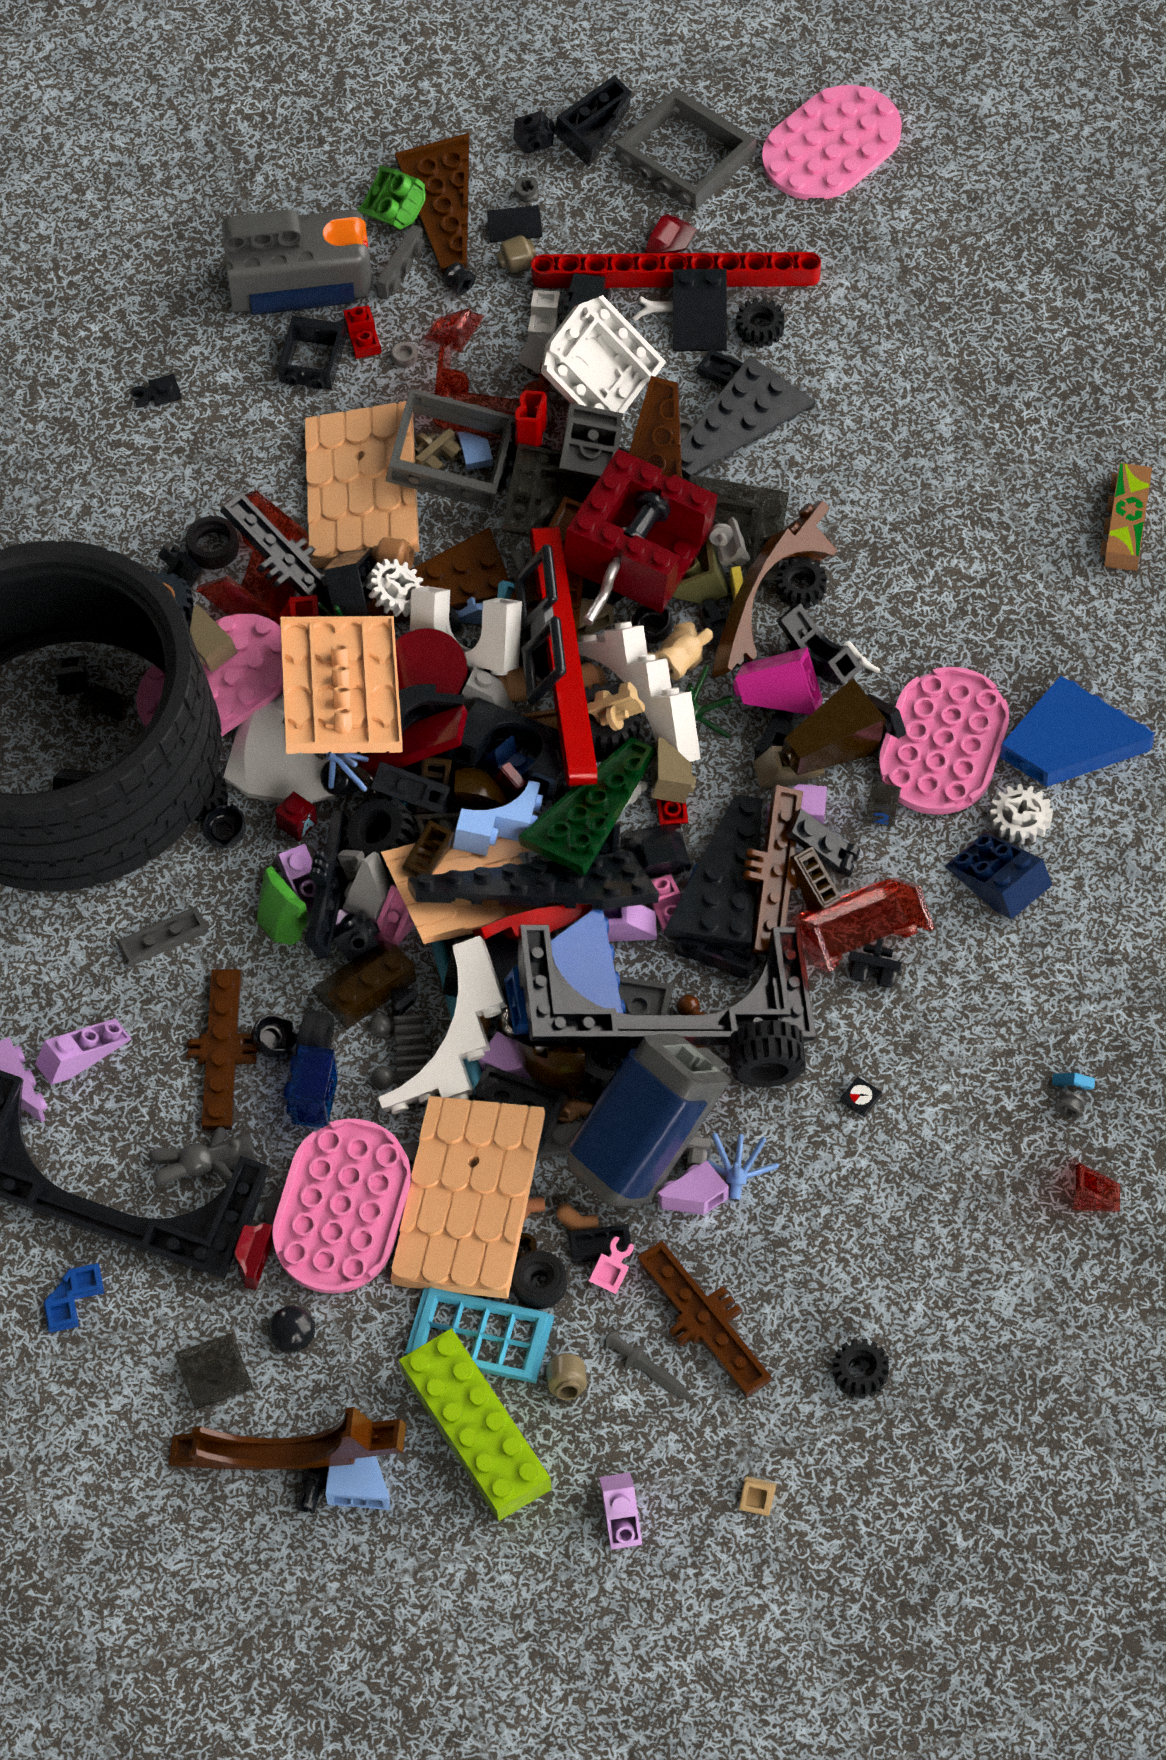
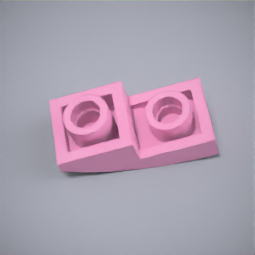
(668, 899)

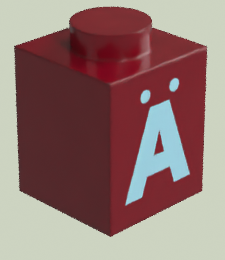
(296, 816)

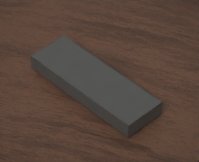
(162, 936)

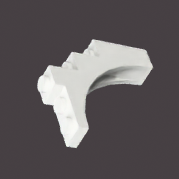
(665, 707)
(466, 1039)

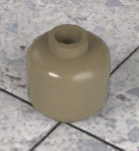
(516, 254)
(566, 1376)

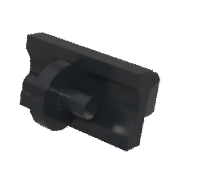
(887, 968)

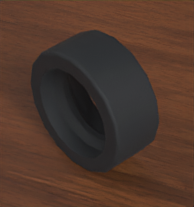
(215, 559)

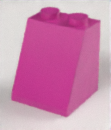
(780, 683)

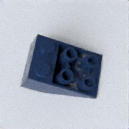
(1001, 874)

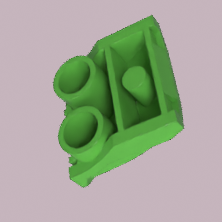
(394, 198)
(280, 910)

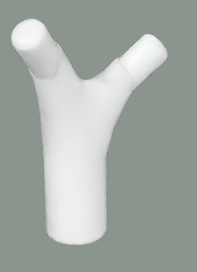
(653, 306)
(862, 660)

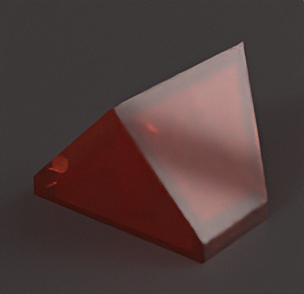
(455, 327)
(1093, 1190)

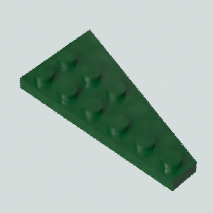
(584, 817)

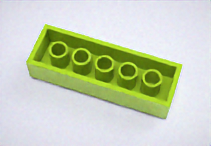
(475, 1424)

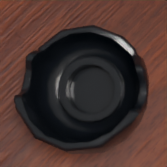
(654, 622)
(221, 822)
(269, 1030)
(291, 1328)

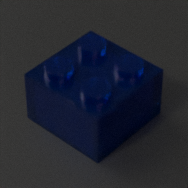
(312, 1086)

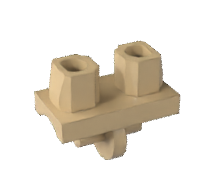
(613, 709)

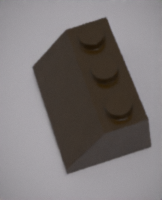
(365, 983)

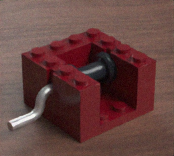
(638, 533)

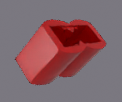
(531, 418)

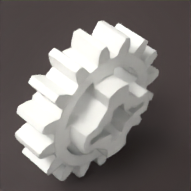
(394, 588)
(1034, 819)

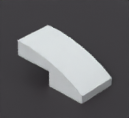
(544, 312)

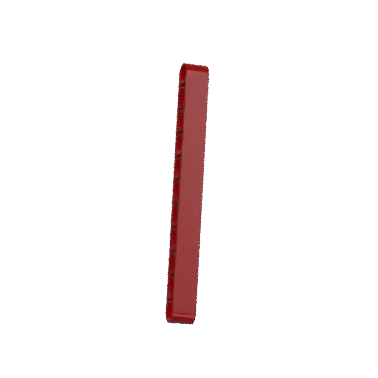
(656, 269)
(569, 691)

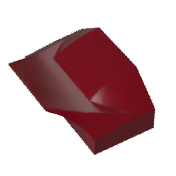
(670, 235)
(253, 1252)

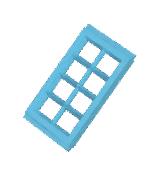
(536, 1346)

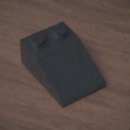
(699, 309)

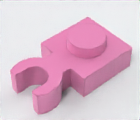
(609, 1270)

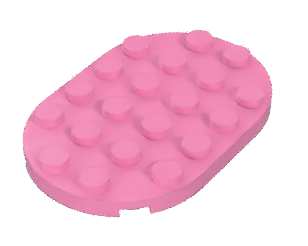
(831, 142)
(240, 684)
(950, 741)
(341, 1206)

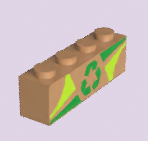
(1127, 517)

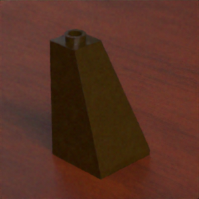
(835, 733)

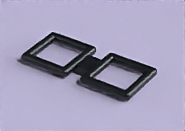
(541, 624)

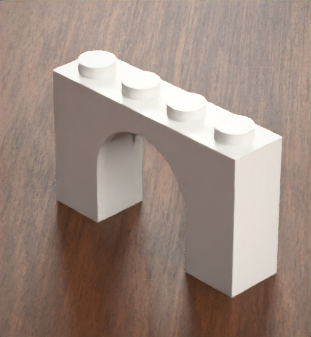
(500, 633)

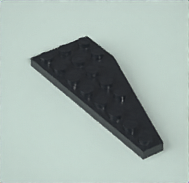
(610, 883)

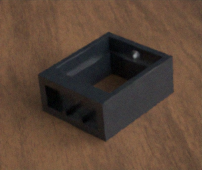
(305, 330)

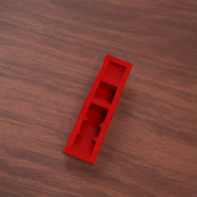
(553, 916)

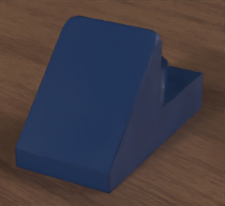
(506, 753)

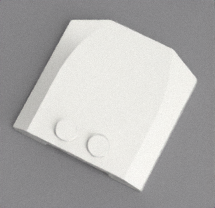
(599, 358)
(263, 768)

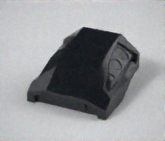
(659, 849)

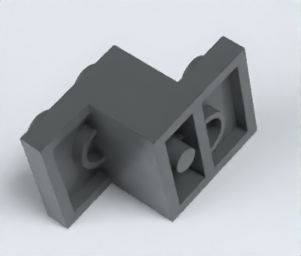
(589, 440)

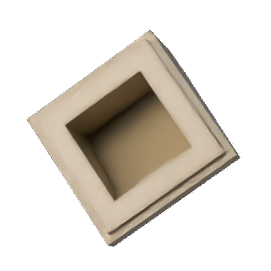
(757, 1496)

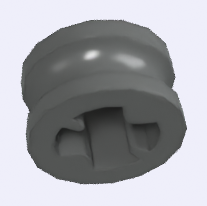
(523, 183)
(1069, 1104)

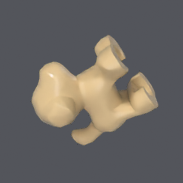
(683, 648)

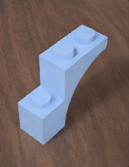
(481, 827)

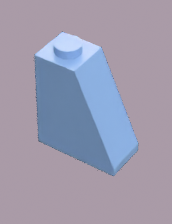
(357, 1485)

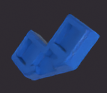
(75, 1284)

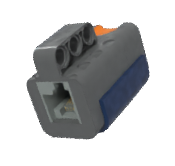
(296, 260)
(646, 1118)

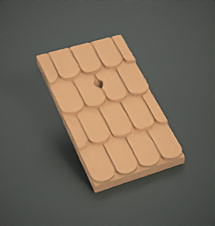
(347, 486)
(340, 685)
(460, 917)
(468, 1196)

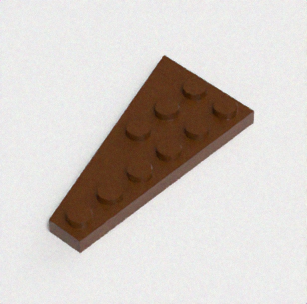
(445, 211)
(465, 569)

